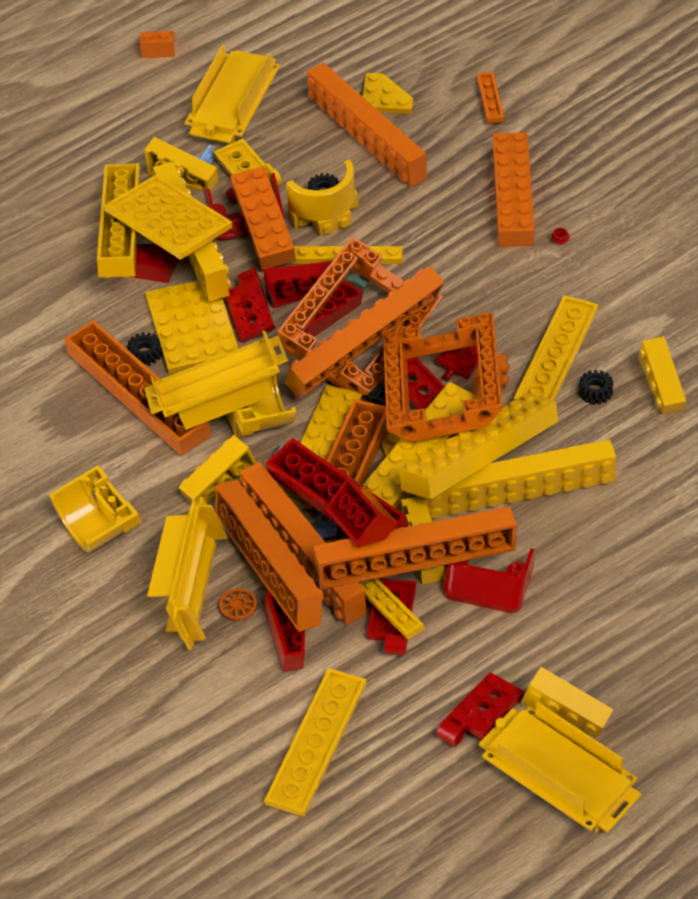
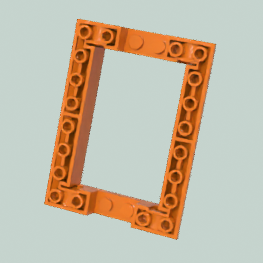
(366, 262)
(409, 344)

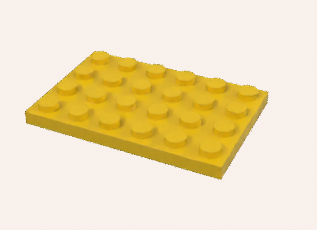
(168, 216)
(189, 325)

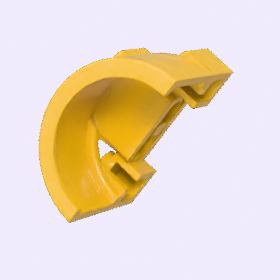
(325, 208)
(262, 414)
(90, 520)

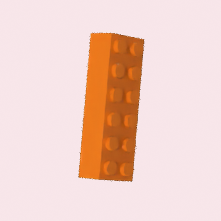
(263, 218)
(359, 440)

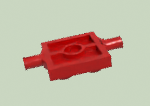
(459, 362)

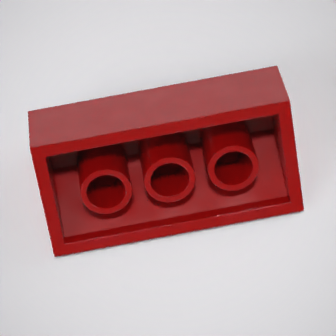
(360, 514)

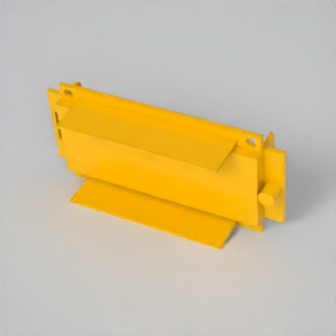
(230, 94)
(218, 384)
(185, 568)
(561, 766)

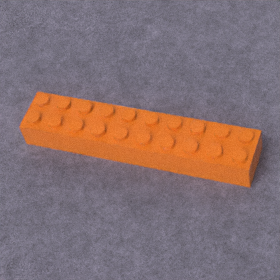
(367, 125)
(363, 332)
(126, 379)
(294, 529)
(416, 548)
(269, 556)

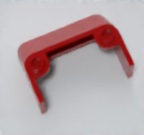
(238, 225)
(489, 587)

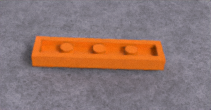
(490, 97)

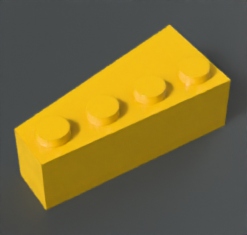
(195, 171)
(661, 375)
(220, 468)
(417, 513)
(567, 702)

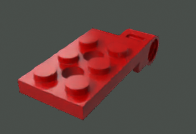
(249, 292)
(425, 380)
(381, 628)
(480, 722)

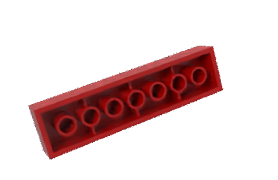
(314, 478)

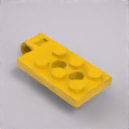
(246, 158)

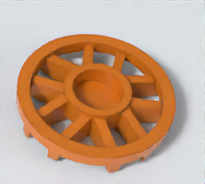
(237, 604)

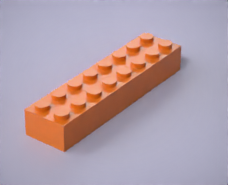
(513, 189)

